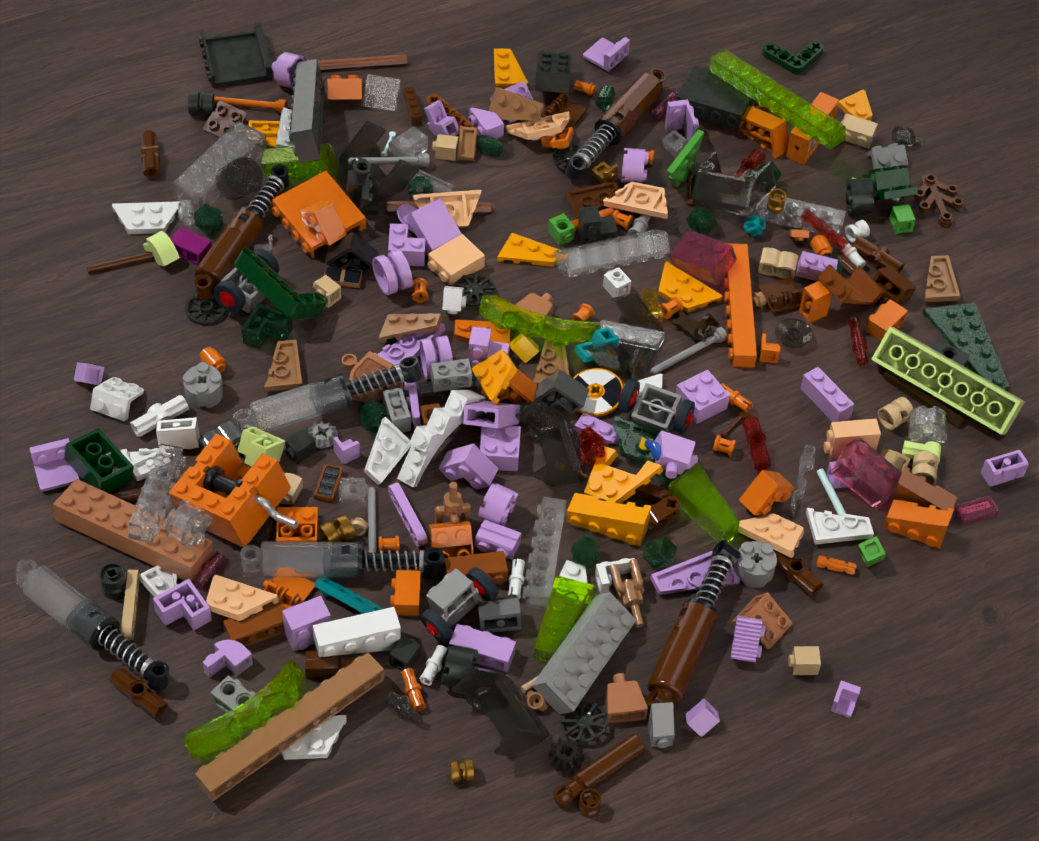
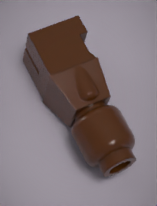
(325, 666)

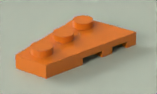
(464, 328)

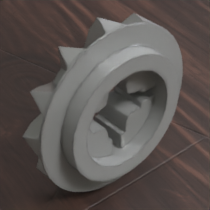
(322, 441)

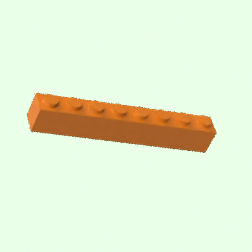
(740, 310)

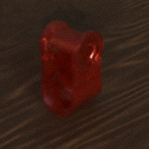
(591, 446)

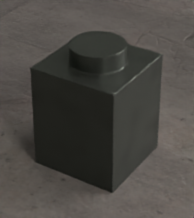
(300, 446)
(405, 653)

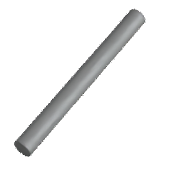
(372, 520)

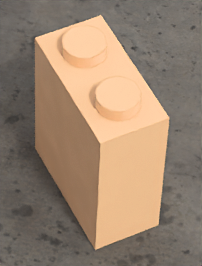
(456, 259)
(846, 431)

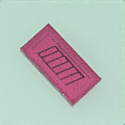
(976, 509)

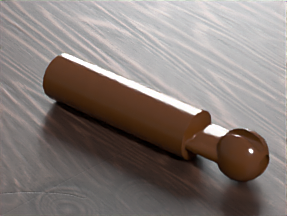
(599, 769)

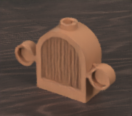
(368, 363)

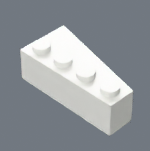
(358, 633)

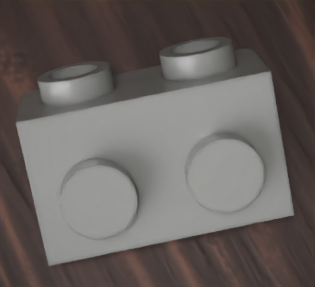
(888, 156)

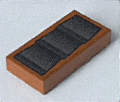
(328, 483)

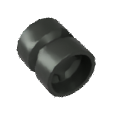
(201, 103)
(113, 580)

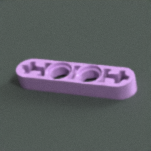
(407, 514)

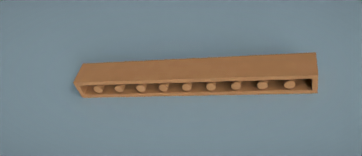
(289, 726)

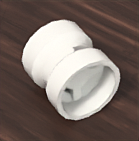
(859, 229)

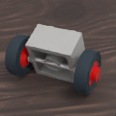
(237, 292)
(656, 407)
(454, 599)

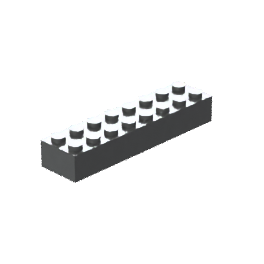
(307, 111)

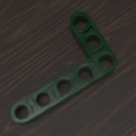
(277, 290)

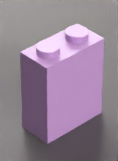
(434, 225)
(491, 415)

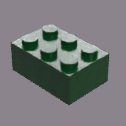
(99, 461)

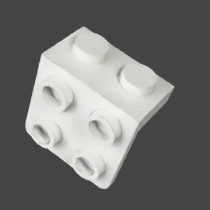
(114, 398)

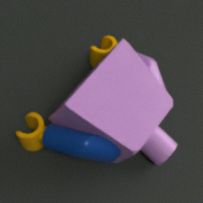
(671, 452)

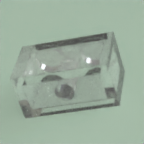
(409, 144)

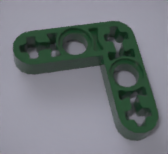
(793, 63)

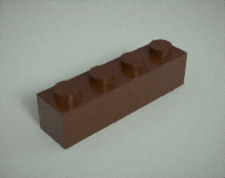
(412, 105)
(652, 493)

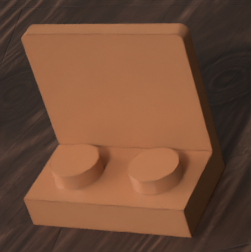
(772, 616)

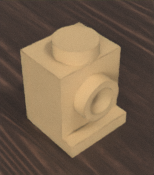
(329, 289)

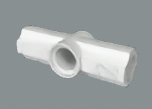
(157, 413)

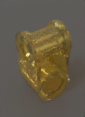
(650, 298)

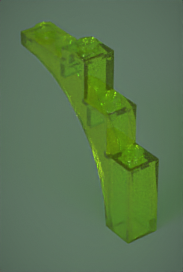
(532, 324)
(252, 714)

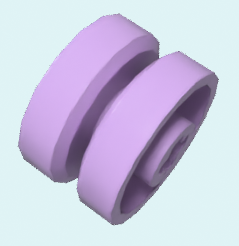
(392, 272)
(433, 354)

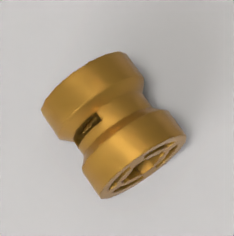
(776, 201)
(466, 772)

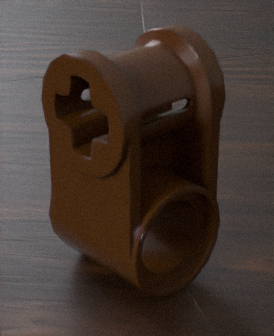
(664, 512)

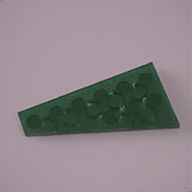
(966, 331)

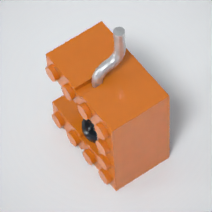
(233, 492)

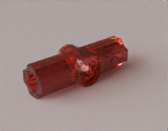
(754, 159)
(756, 443)

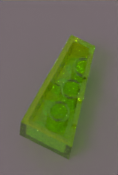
(303, 170)
(705, 504)
(565, 606)

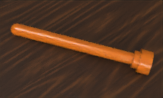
(278, 105)

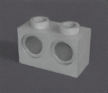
(451, 375)
(397, 409)
(230, 702)

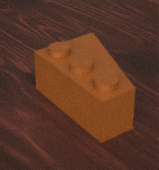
(916, 490)

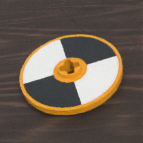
(609, 388)

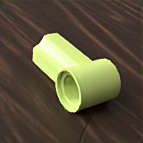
(911, 448)

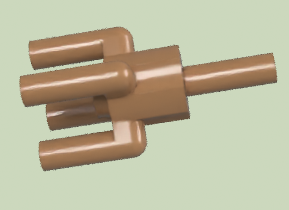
(453, 506)
(630, 590)

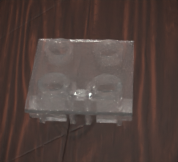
(381, 92)

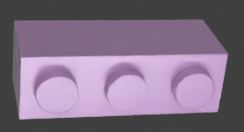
(827, 395)
(492, 650)

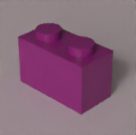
(190, 245)

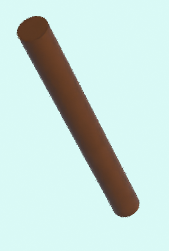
(120, 262)

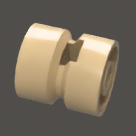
(895, 413)
(926, 465)

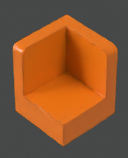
(768, 351)

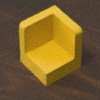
(524, 347)

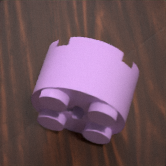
(284, 68)
(633, 165)
(498, 504)

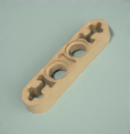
(130, 604)

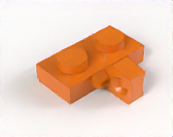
(559, 141)

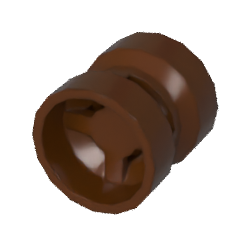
(590, 803)

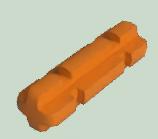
(836, 565)

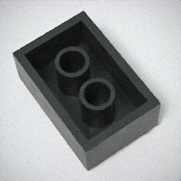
(553, 72)

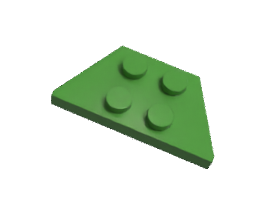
(685, 160)

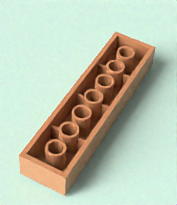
(108, 521)

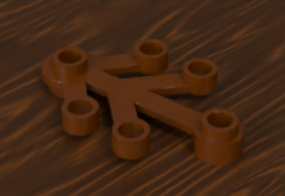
(931, 183)

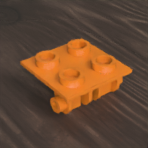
(290, 590)

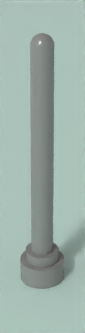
(421, 160)
(718, 336)

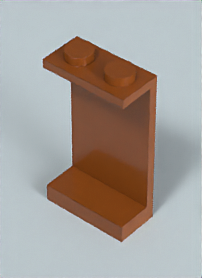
(855, 290)

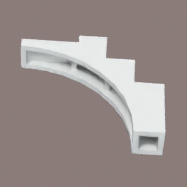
(430, 437)

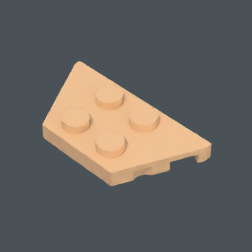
(536, 129)
(640, 199)
(459, 204)
(773, 530)
(237, 599)

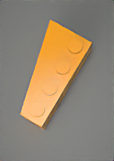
(609, 518)

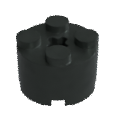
(859, 196)
(457, 664)

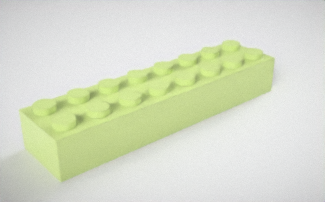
(948, 380)

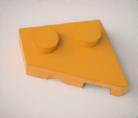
(857, 105)

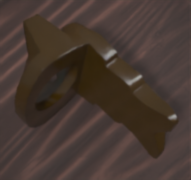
(696, 330)

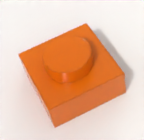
(799, 235)

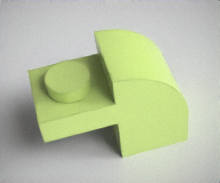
(162, 248)

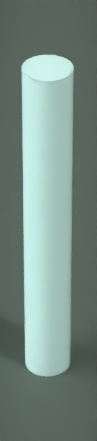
(831, 492)

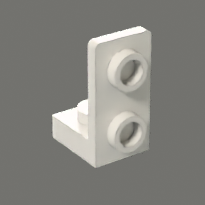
(603, 573)

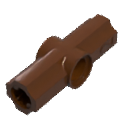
(150, 154)
(877, 255)
(802, 576)
(146, 700)

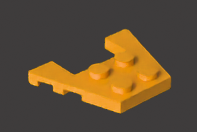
(614, 483)

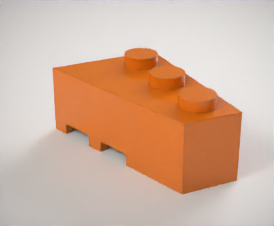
(765, 129)
(918, 523)

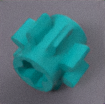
(754, 225)

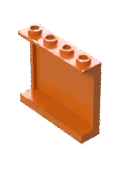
(321, 188)

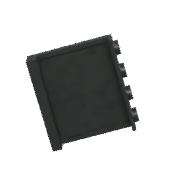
(236, 58)
(713, 98)

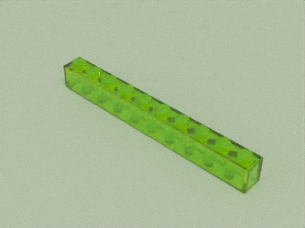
(778, 99)

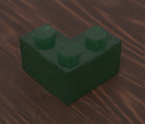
(263, 323)

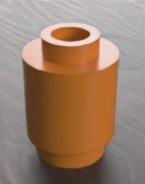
(821, 245)
(213, 358)

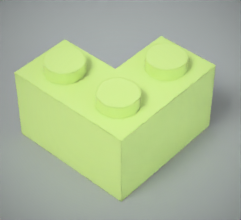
(255, 442)

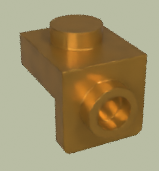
(604, 172)

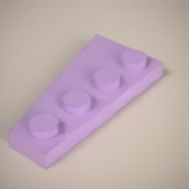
(408, 346)
(687, 575)

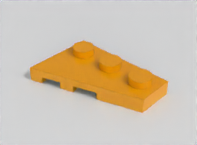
(507, 69)
(526, 250)

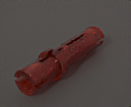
(819, 224)
(859, 346)

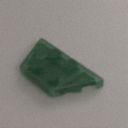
(629, 438)

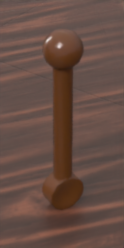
(689, 201)
(742, 415)

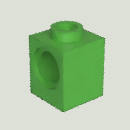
(902, 219)
(561, 229)
(871, 551)

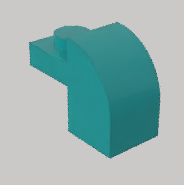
(599, 337)

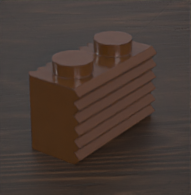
(894, 284)

